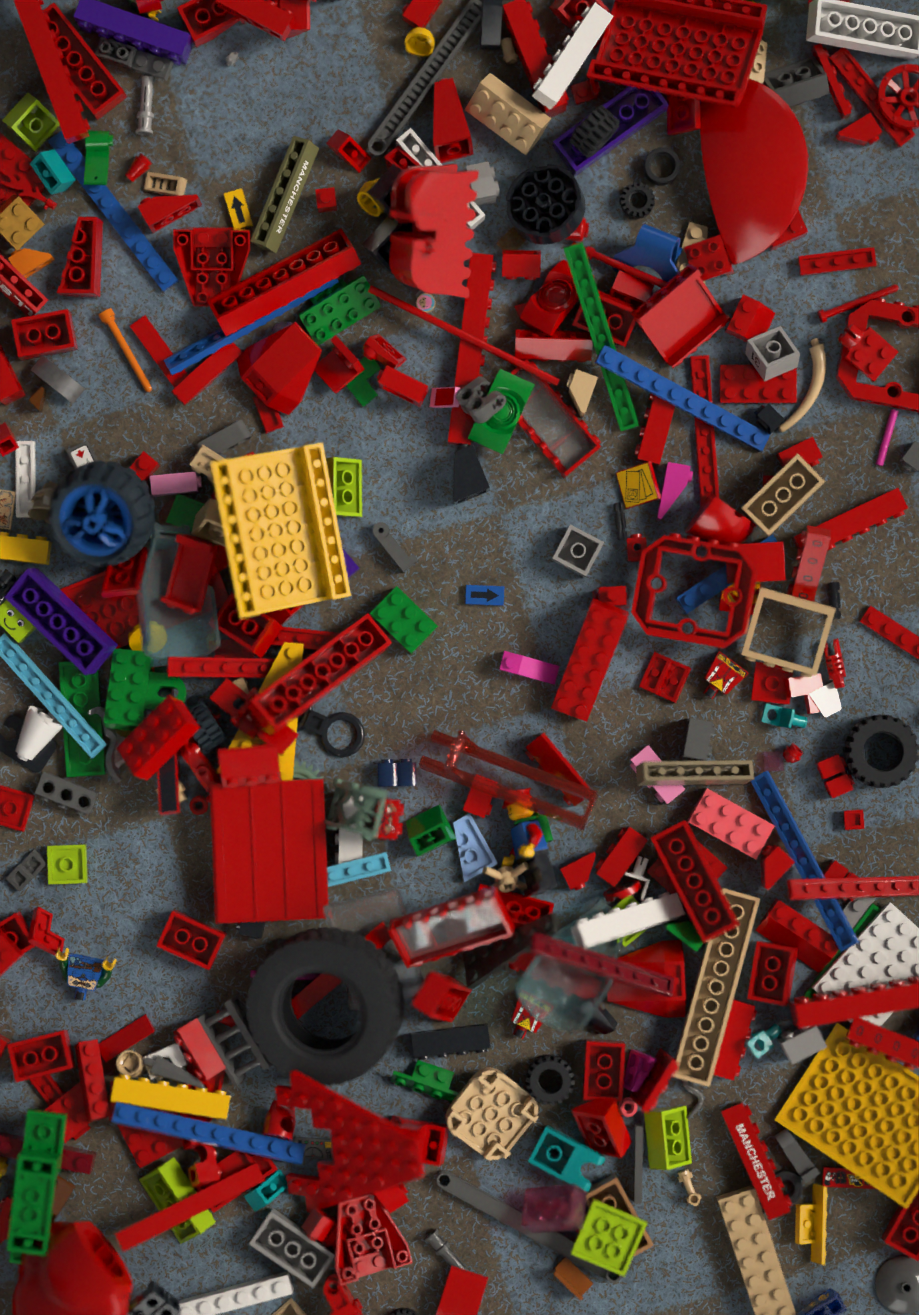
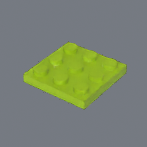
(609, 1237)

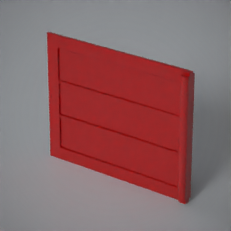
(269, 851)

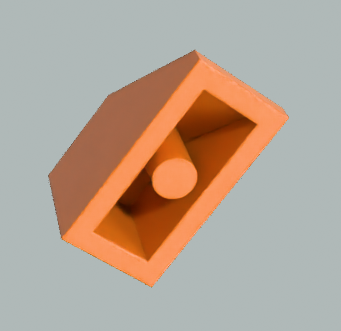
(30, 261)

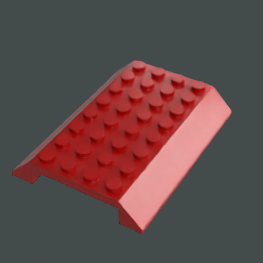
(682, 47)

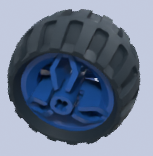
(82, 532)

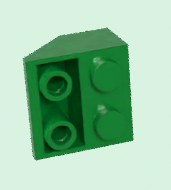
(429, 831)

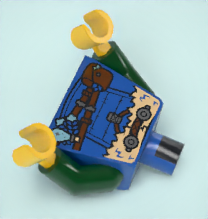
(84, 972)

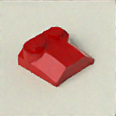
(381, 350)

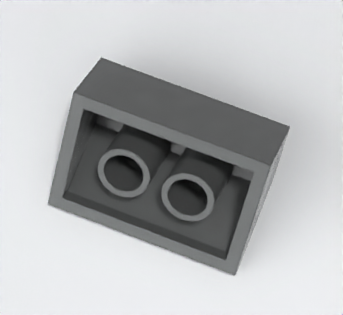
(798, 81)

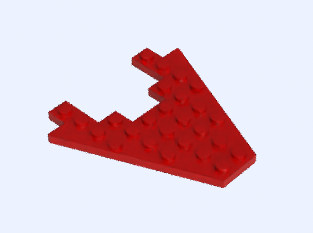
(365, 1147)

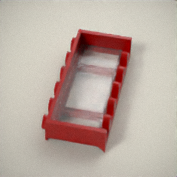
(555, 426)
(451, 927)

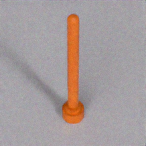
(108, 318)

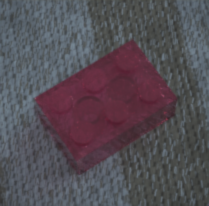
(554, 1208)

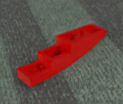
(206, 373)

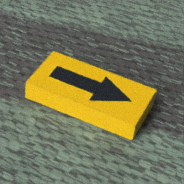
(238, 209)

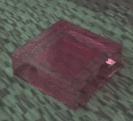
(773, 761)

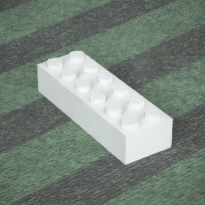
(863, 28)

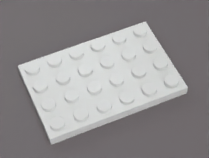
(884, 953)

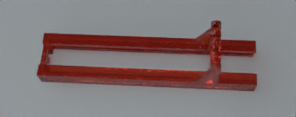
(465, 745)

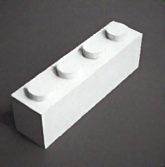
(349, 842)

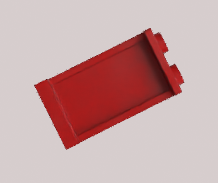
(190, 574)

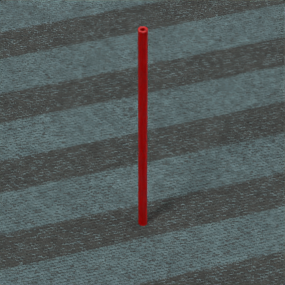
(465, 336)

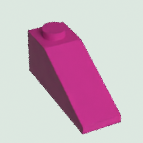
(674, 482)
(529, 667)

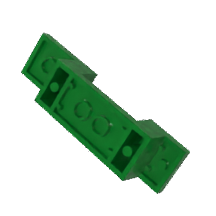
(35, 1183)

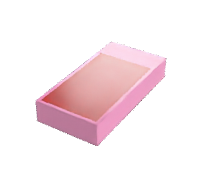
(444, 397)

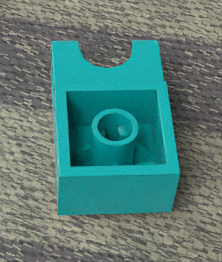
(571, 1158)

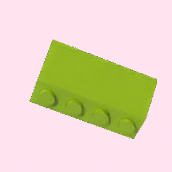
(169, 1185)

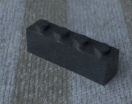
(450, 1040)

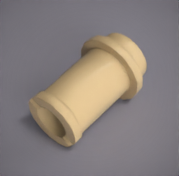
(508, 51)

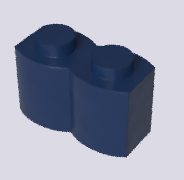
(397, 773)

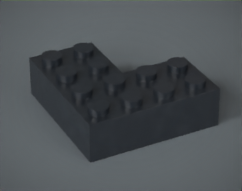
(379, 242)

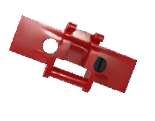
(235, 703)

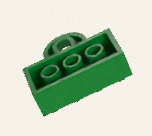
(135, 689)

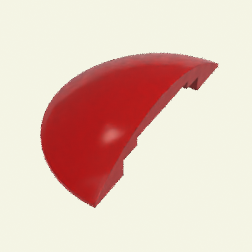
(753, 169)

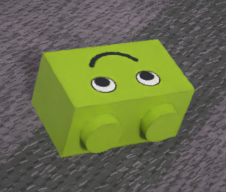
(15, 622)

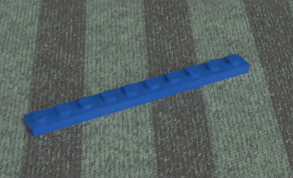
(116, 215)
(217, 339)
(682, 398)
(803, 857)
(208, 1133)

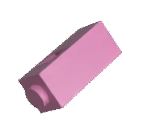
(175, 484)

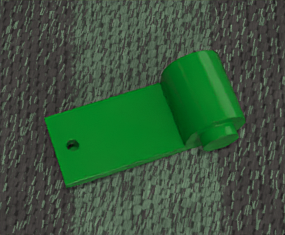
(97, 157)

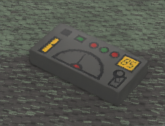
(316, 1147)

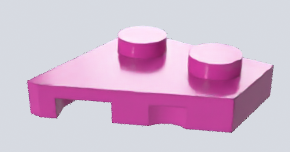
(637, 1070)

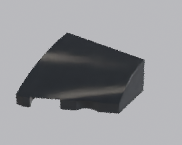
(602, 1021)

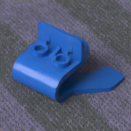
(653, 249)

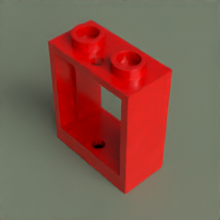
(402, 385)

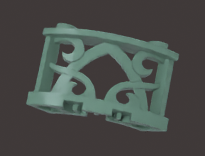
(371, 796)

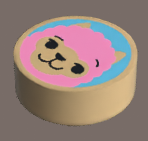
(425, 302)

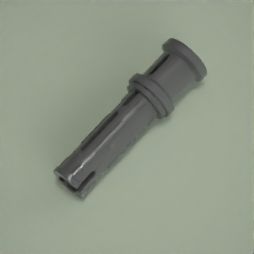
(443, 1248)

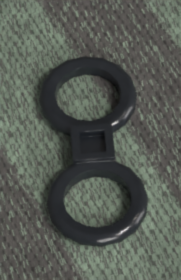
(319, 724)

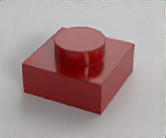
(853, 819)

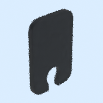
(9, 747)

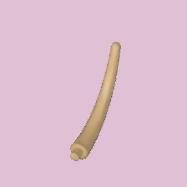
(818, 375)

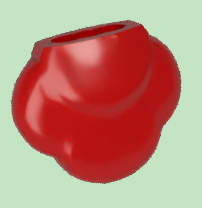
(74, 1277)

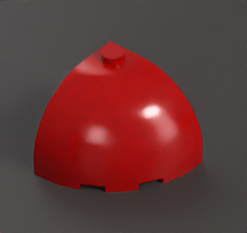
(720, 523)

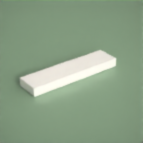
(25, 477)

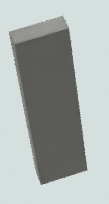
(638, 1163)

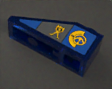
(825, 1304)

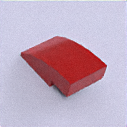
(462, 1293)

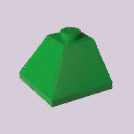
(686, 932)

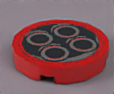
(622, 890)

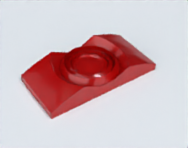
(552, 301)
(237, 1161)

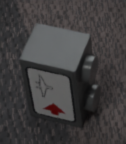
(81, 454)

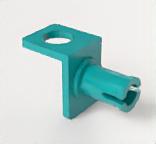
(784, 717)
(764, 1040)

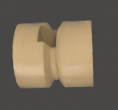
(131, 1064)

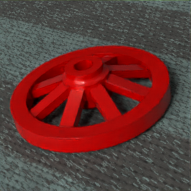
(910, 92)

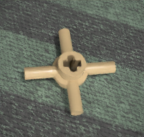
(506, 877)

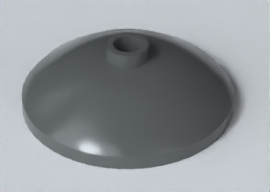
(890, 1283)

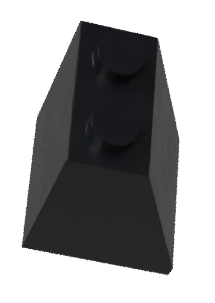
(468, 475)

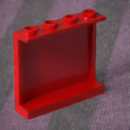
(680, 316)

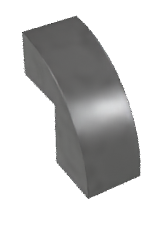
(57, 379)

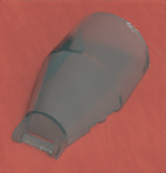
(167, 629)
(561, 993)

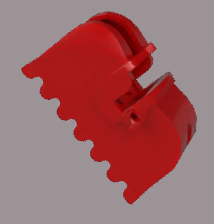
(437, 207)

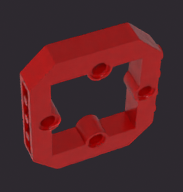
(847, 372)
(650, 569)

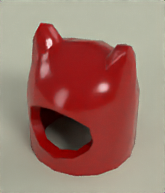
(279, 1122)

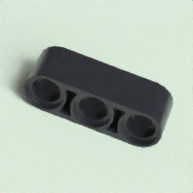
(491, 24)

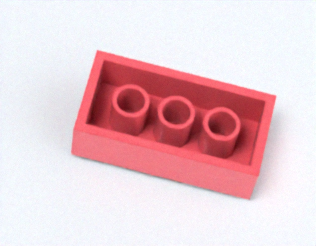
(730, 823)

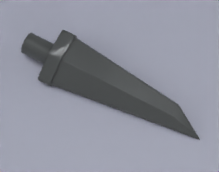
(169, 1070)

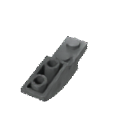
(133, 59)

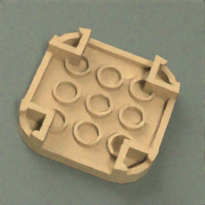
(491, 1113)

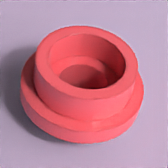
(627, 1113)

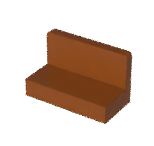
(572, 1277)

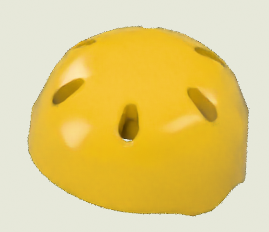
(419, 42)

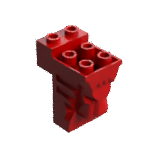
(432, 1137)

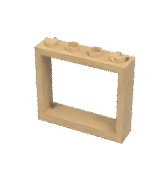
(796, 601)

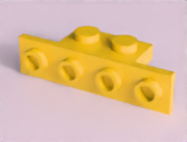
(811, 1224)

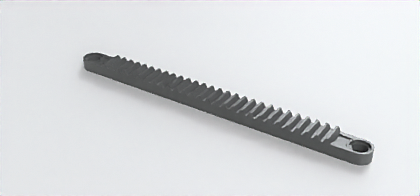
(426, 77)

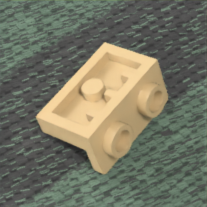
(202, 461)

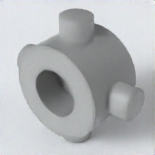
(232, 58)

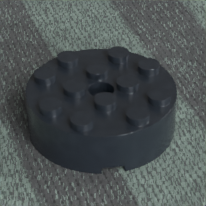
(545, 204)

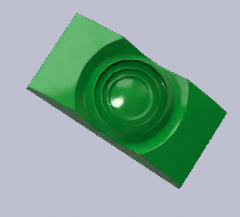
(499, 428)

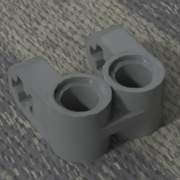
(477, 407)

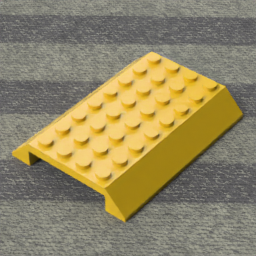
(280, 529)

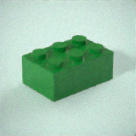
(404, 619)

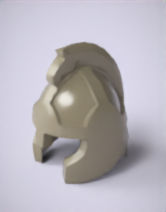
(42, 502)

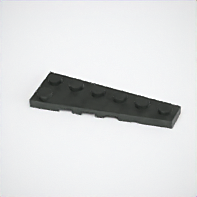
(491, 958)

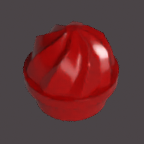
(792, 753)

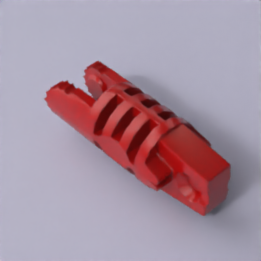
(835, 664)

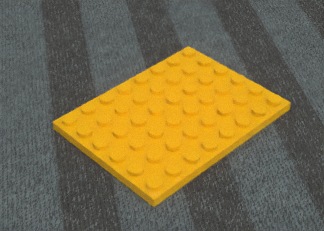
(860, 1115)

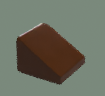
(38, 398)

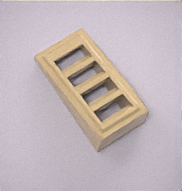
(180, 188)

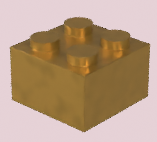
(18, 222)

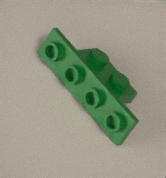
(428, 1080)

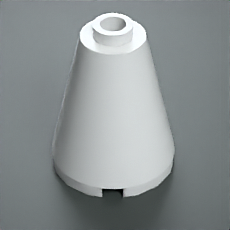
(36, 733)

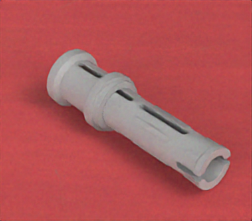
(145, 115)

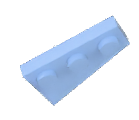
(472, 848)

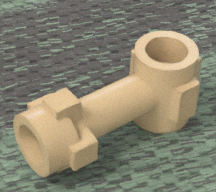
(693, 1197)

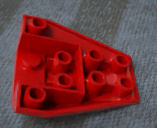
(210, 259)
(280, 367)
(662, 957)
(367, 1240)

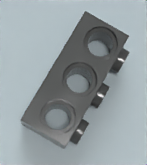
(77, 792)

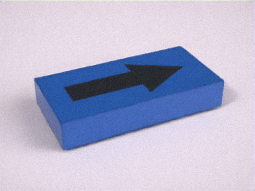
(484, 595)

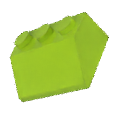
(346, 485)
(667, 1137)

